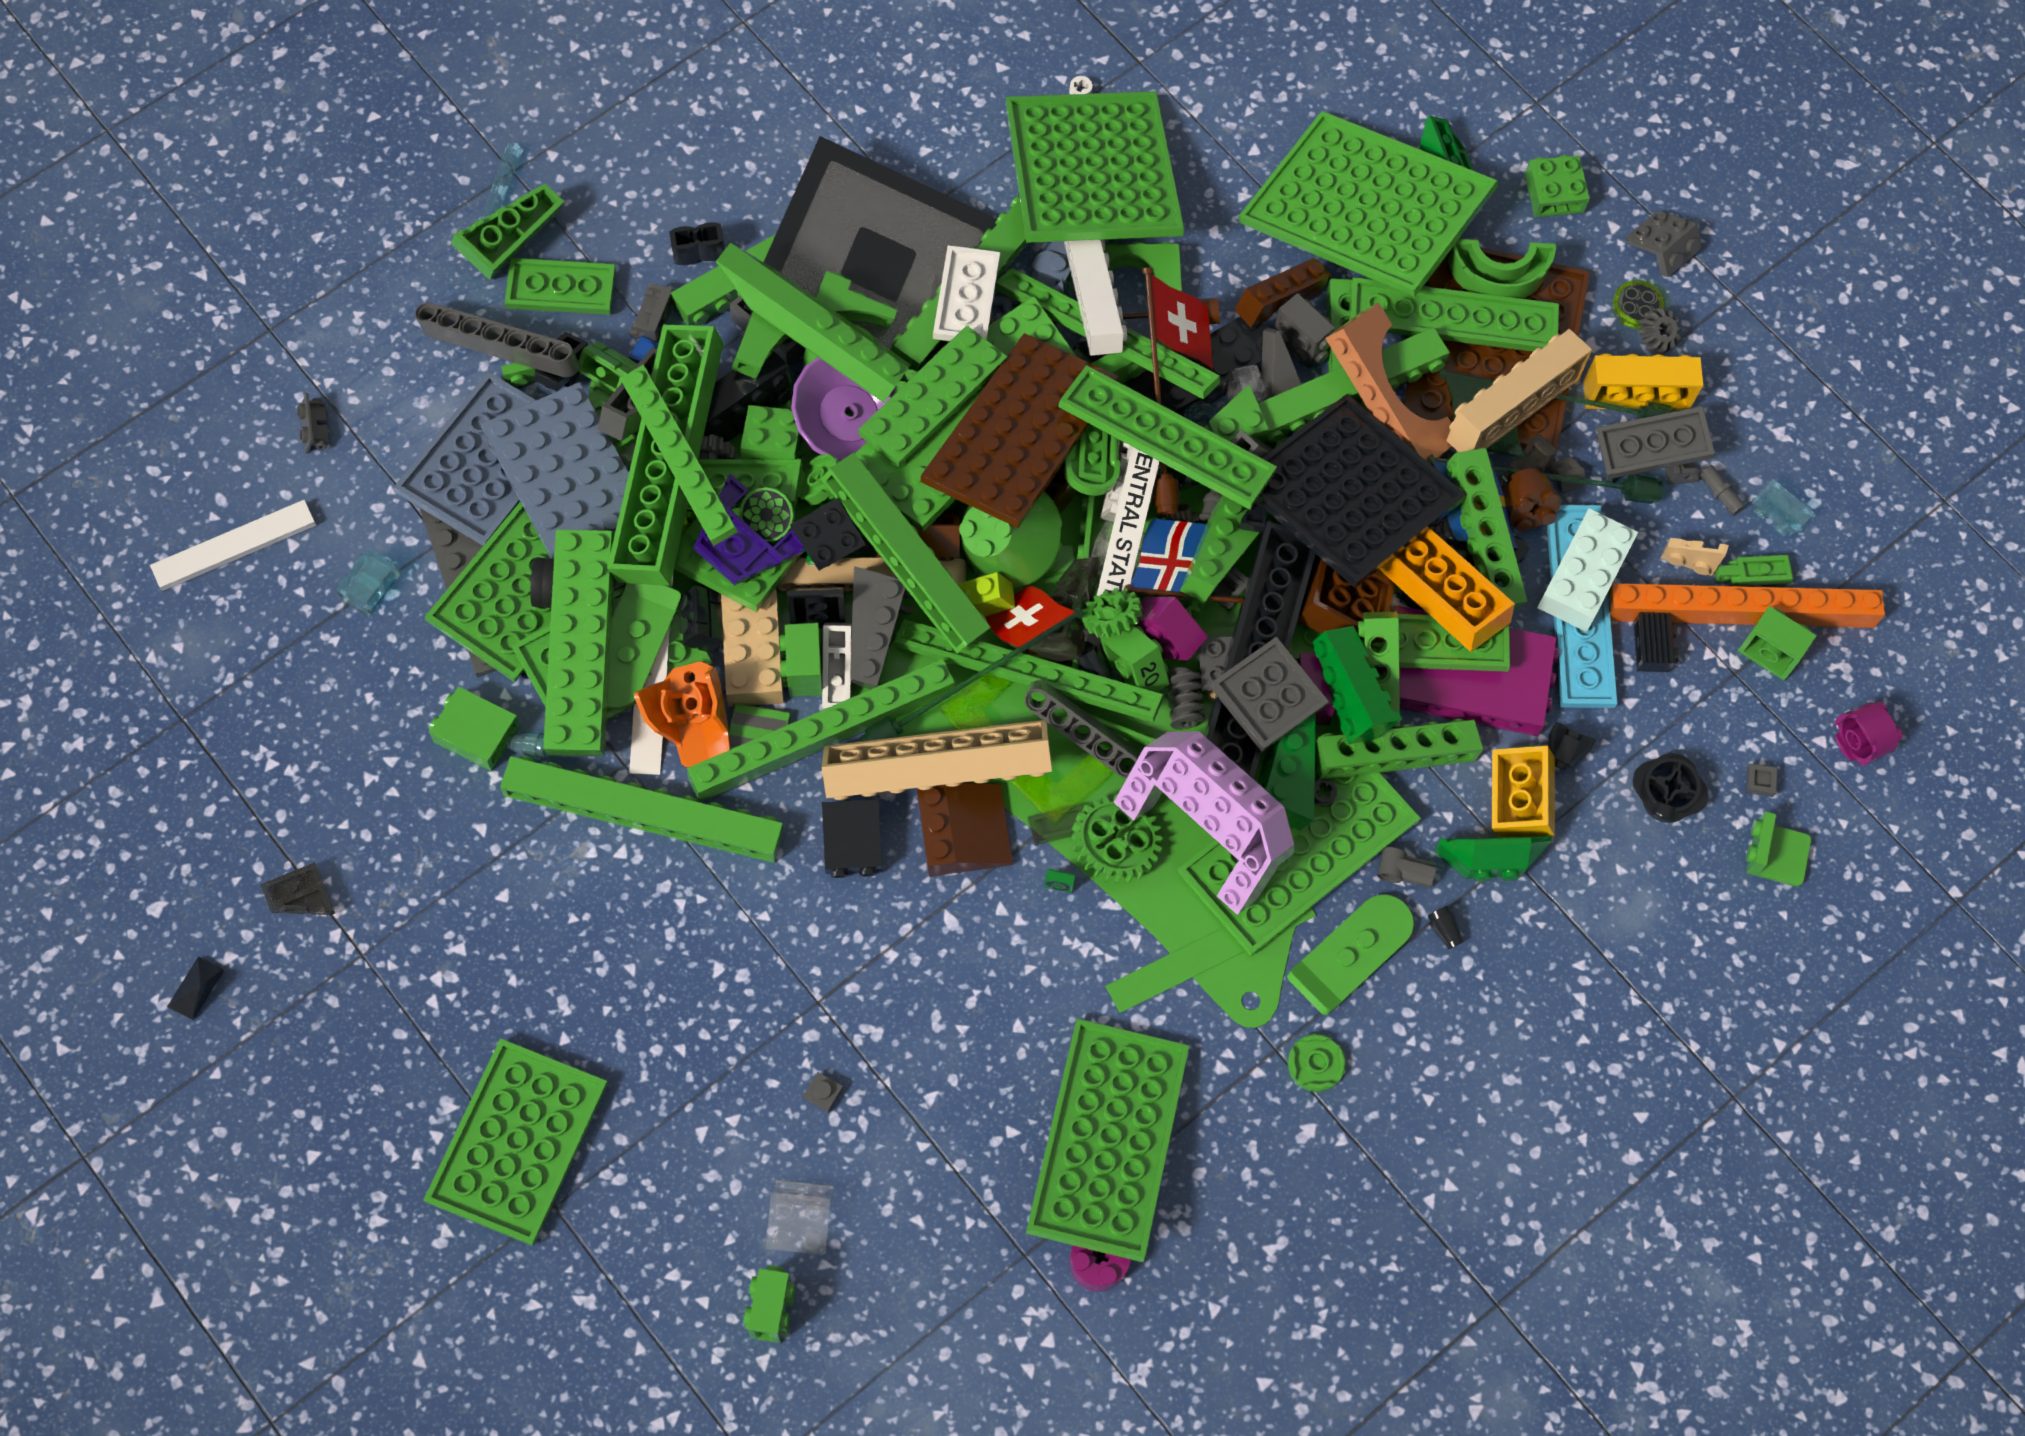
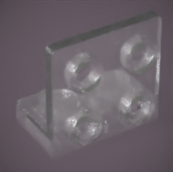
(799, 1217)

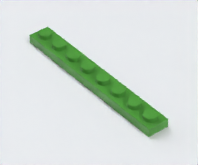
(679, 455)

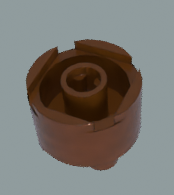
(1531, 499)

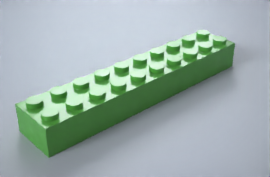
(653, 500)

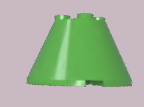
(1015, 553)

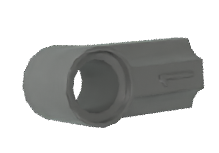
(1398, 867)

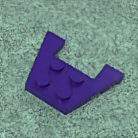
(746, 551)

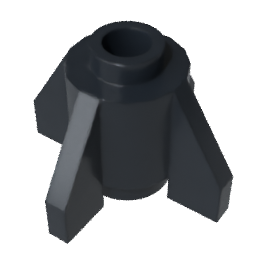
(1568, 746)

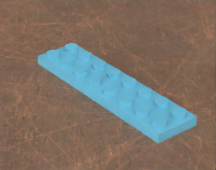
(1584, 657)

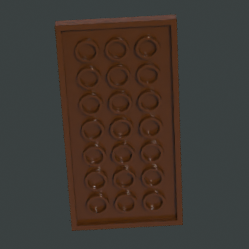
(1012, 434)

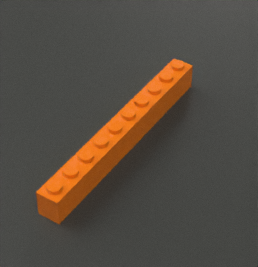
(1747, 604)

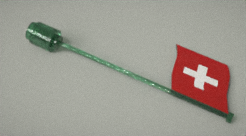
(1021, 627)

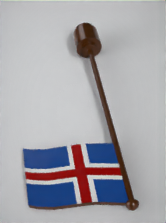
(1166, 559)

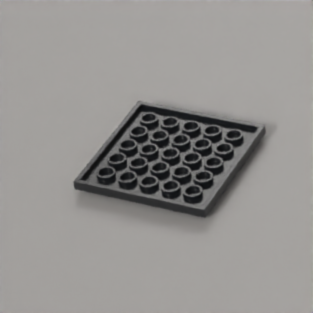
(1354, 490)

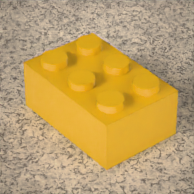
(1523, 792)

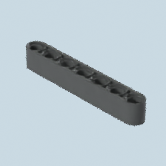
(497, 339)

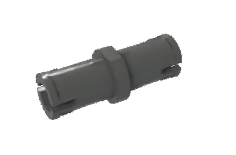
(1722, 490)

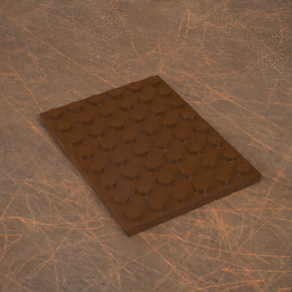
(1430, 395)

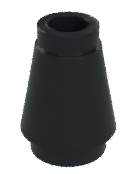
(1446, 927)

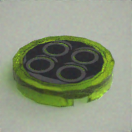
(1634, 300)

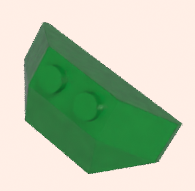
(1443, 142)
(1492, 857)

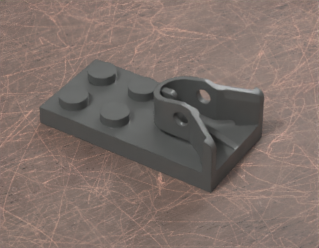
(1654, 443)

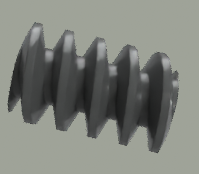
(1184, 698)

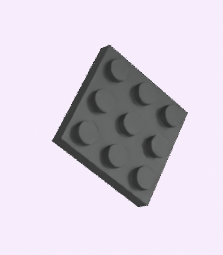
(1269, 694)

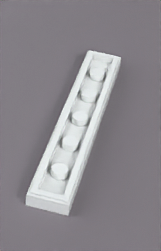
(232, 545)

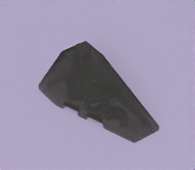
(1073, 591)

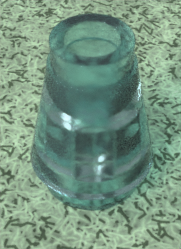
(527, 745)

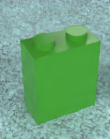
(473, 728)

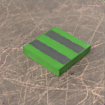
(754, 722)

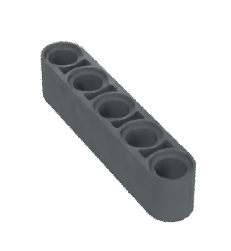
(1076, 717)

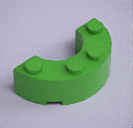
(1484, 276)

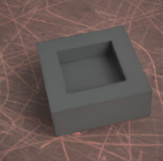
(1761, 780)
(822, 1092)

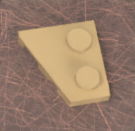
(1694, 555)

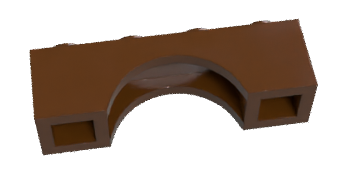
(1266, 297)

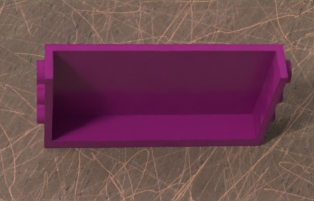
(1491, 698)

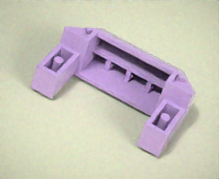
(1220, 801)

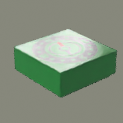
(1059, 880)

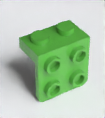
(1777, 852)

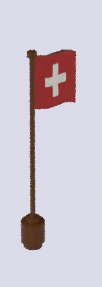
(1184, 328)

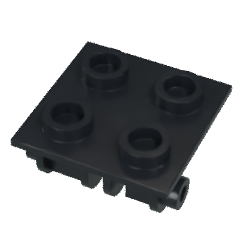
(828, 534)

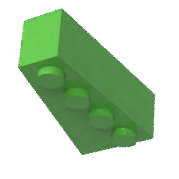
(1218, 549)

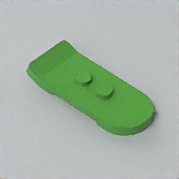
(1093, 463)
(636, 638)
(1353, 952)

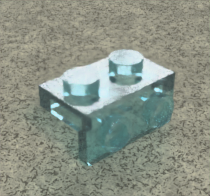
(1782, 509)

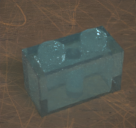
(367, 582)

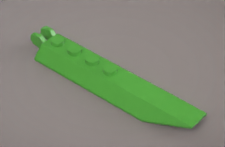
(814, 324)

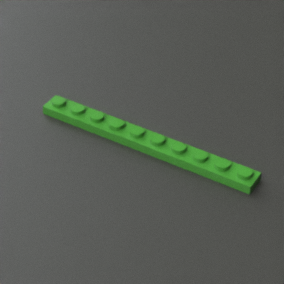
(1136, 348)
(1027, 669)

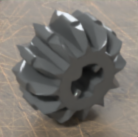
(1667, 336)

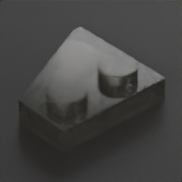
(299, 893)

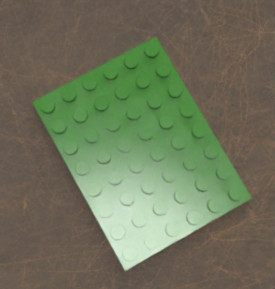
(1093, 167)
(1368, 203)

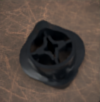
(1678, 765)

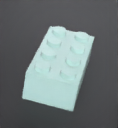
(1587, 570)

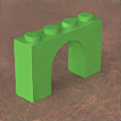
(1162, 257)

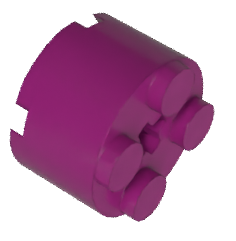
(1867, 733)
(1096, 1276)

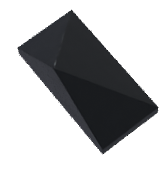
(195, 988)

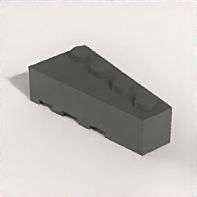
(618, 414)
(874, 621)

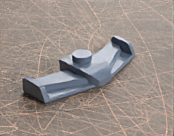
(1051, 265)

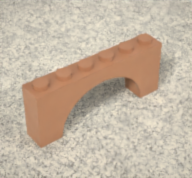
(1360, 354)

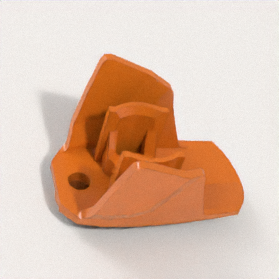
(672, 713)

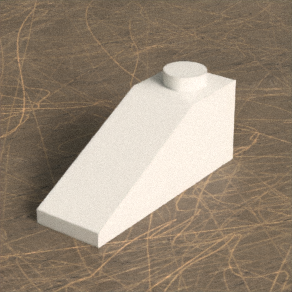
(836, 663)

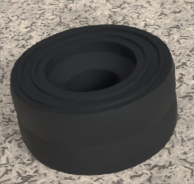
(542, 582)

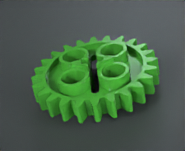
(1130, 859)

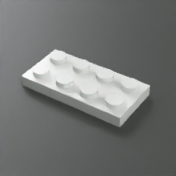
(966, 292)

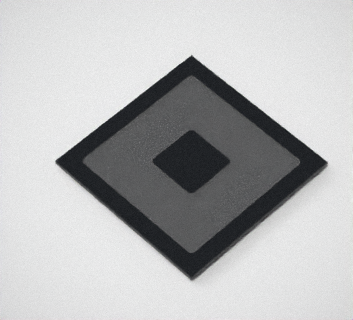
(873, 231)

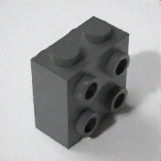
(1304, 330)

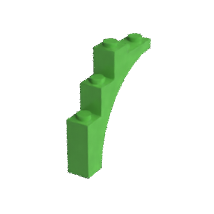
(763, 338)

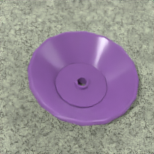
(820, 407)

